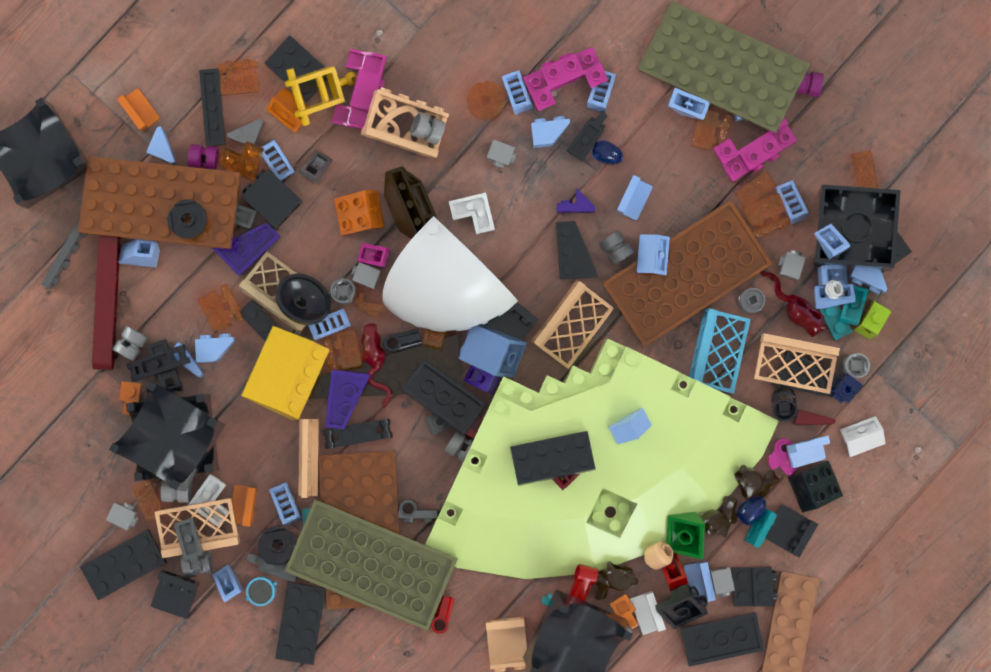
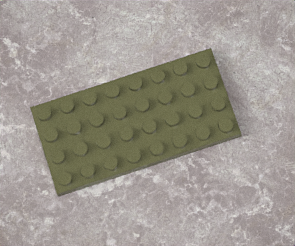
(724, 67)
(371, 564)

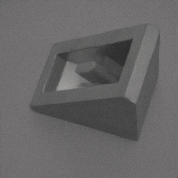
(249, 132)
(315, 167)

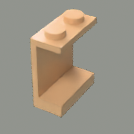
(506, 643)

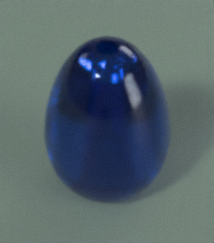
(607, 153)
(751, 510)

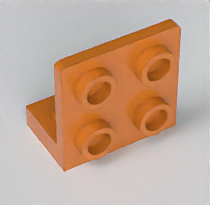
(359, 212)

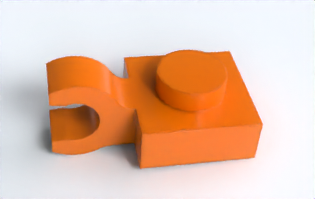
(130, 393)
(624, 608)

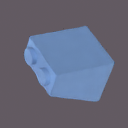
(492, 351)

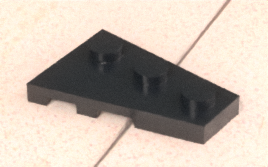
(572, 253)

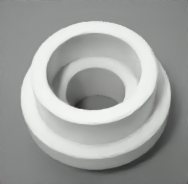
(833, 289)

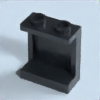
(271, 198)

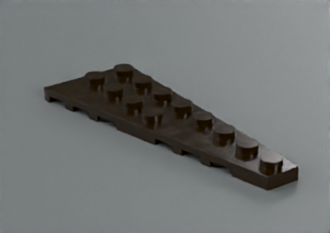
(400, 367)

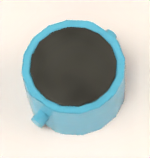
(261, 591)

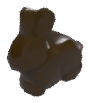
(752, 482)
(719, 522)
(614, 577)

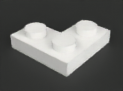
(474, 206)
(208, 492)

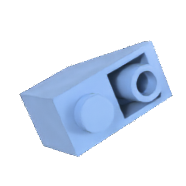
(547, 132)
(140, 253)
(870, 277)
(212, 349)

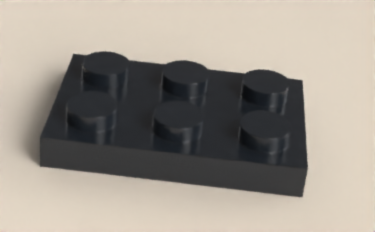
(293, 55)

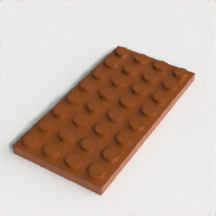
(136, 197)
(701, 268)
(363, 487)

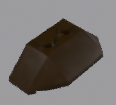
(407, 201)

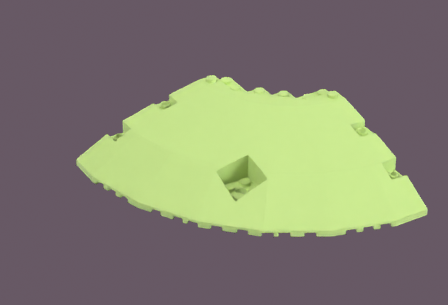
(673, 468)

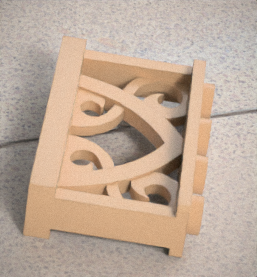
(380, 132)

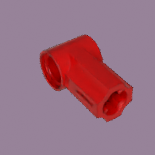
(583, 580)
(443, 612)

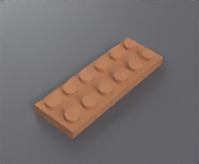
(790, 623)

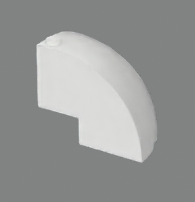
(443, 284)

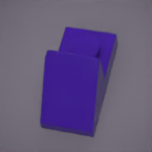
(582, 205)
(481, 379)

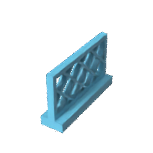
(703, 345)

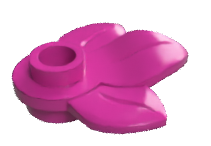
(780, 458)

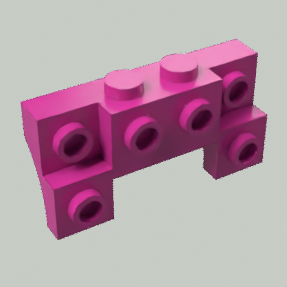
(562, 72)
(368, 80)
(752, 156)

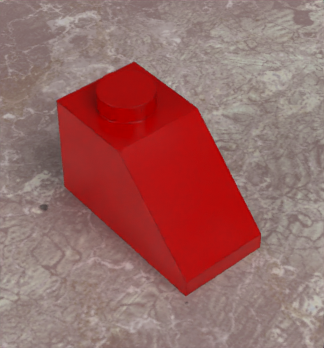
(674, 574)

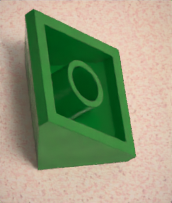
(686, 534)

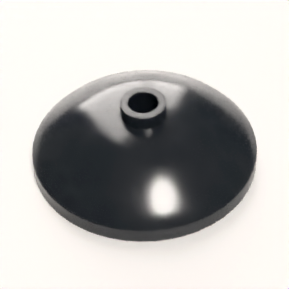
(305, 292)

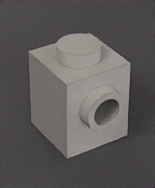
(501, 154)
(791, 265)
(365, 275)
(123, 515)
(722, 581)

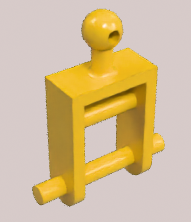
(334, 83)

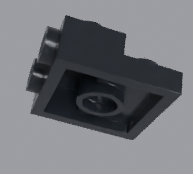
(754, 586)
(683, 606)

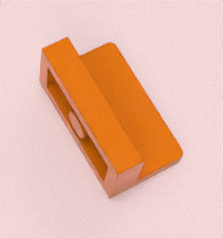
(283, 107)
(139, 109)
(244, 504)

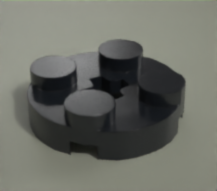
(179, 212)
(268, 539)

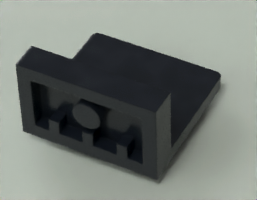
(514, 322)
(815, 487)
(791, 530)
(174, 594)

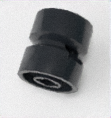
(784, 403)

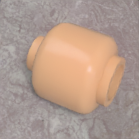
(658, 555)

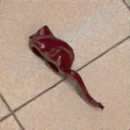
(799, 309)
(375, 357)

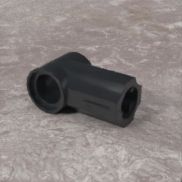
(405, 340)

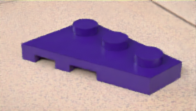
(248, 248)
(343, 396)

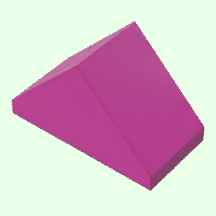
(374, 255)

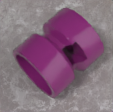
(811, 84)
(197, 153)

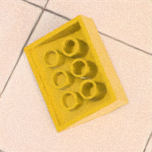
(285, 373)

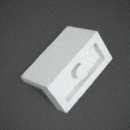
(863, 436)
(646, 613)

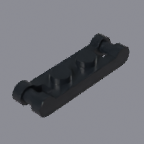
(158, 363)
(357, 433)

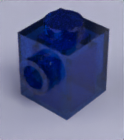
(846, 388)

